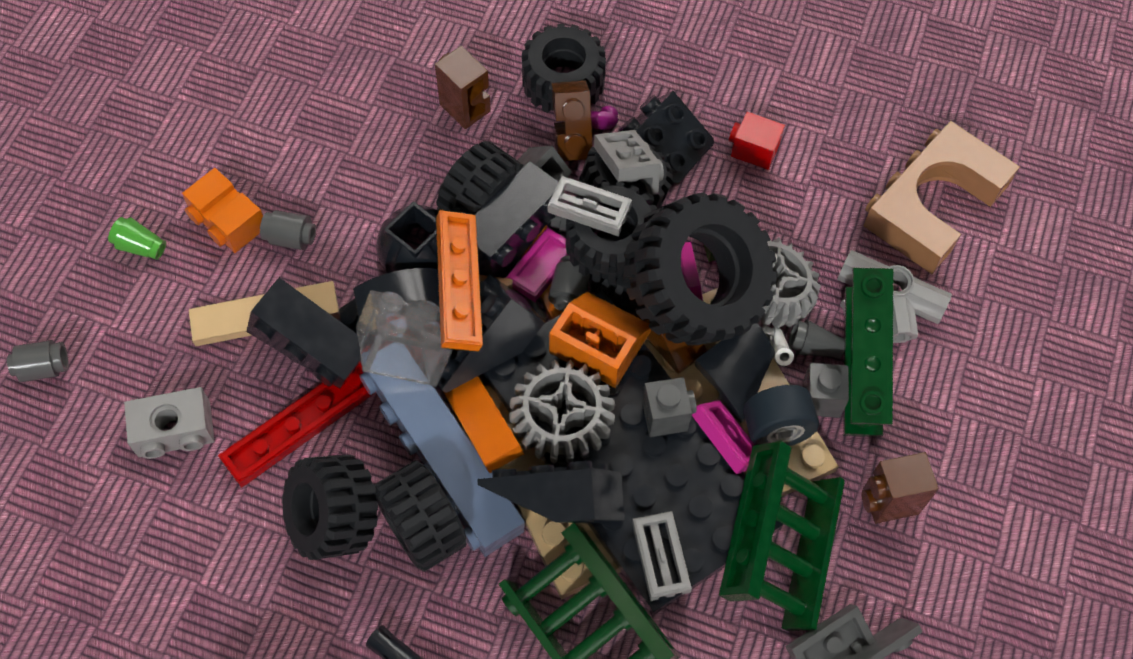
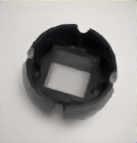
(398, 255)

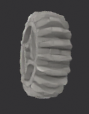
(794, 288)
(532, 402)

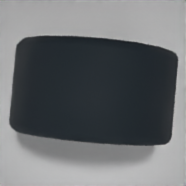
(781, 414)

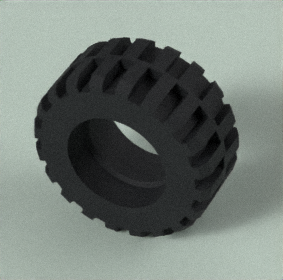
(741, 259)

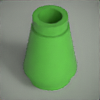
(136, 239)

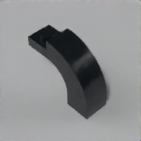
(411, 284)

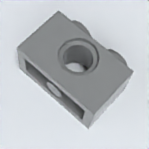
(149, 416)

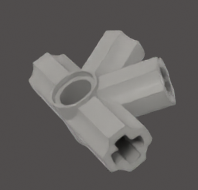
(915, 298)

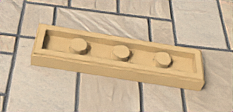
(231, 318)

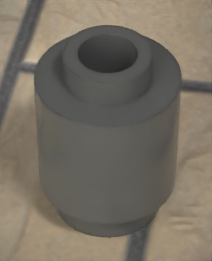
(287, 229)
(567, 284)
(38, 360)

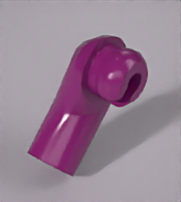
(605, 118)

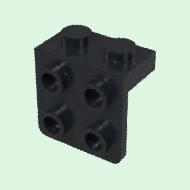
(673, 132)

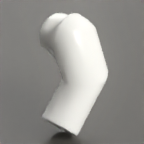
(783, 354)

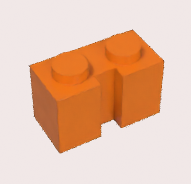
(225, 212)

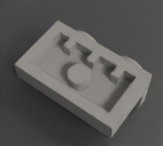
(630, 159)

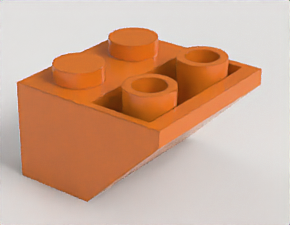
(598, 336)

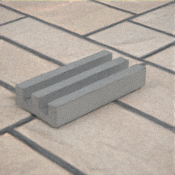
(586, 210)
(669, 589)

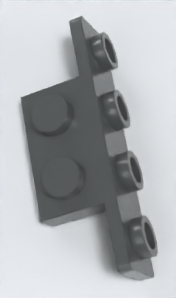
(849, 637)

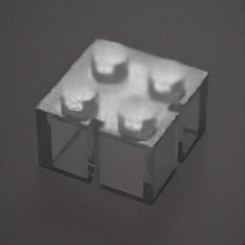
(401, 338)

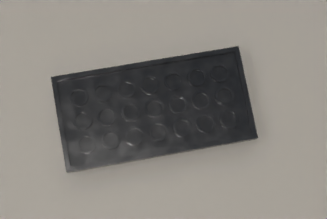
(658, 473)

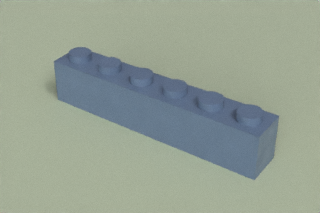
(449, 456)

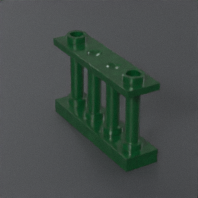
(869, 352)
(754, 531)
(603, 581)

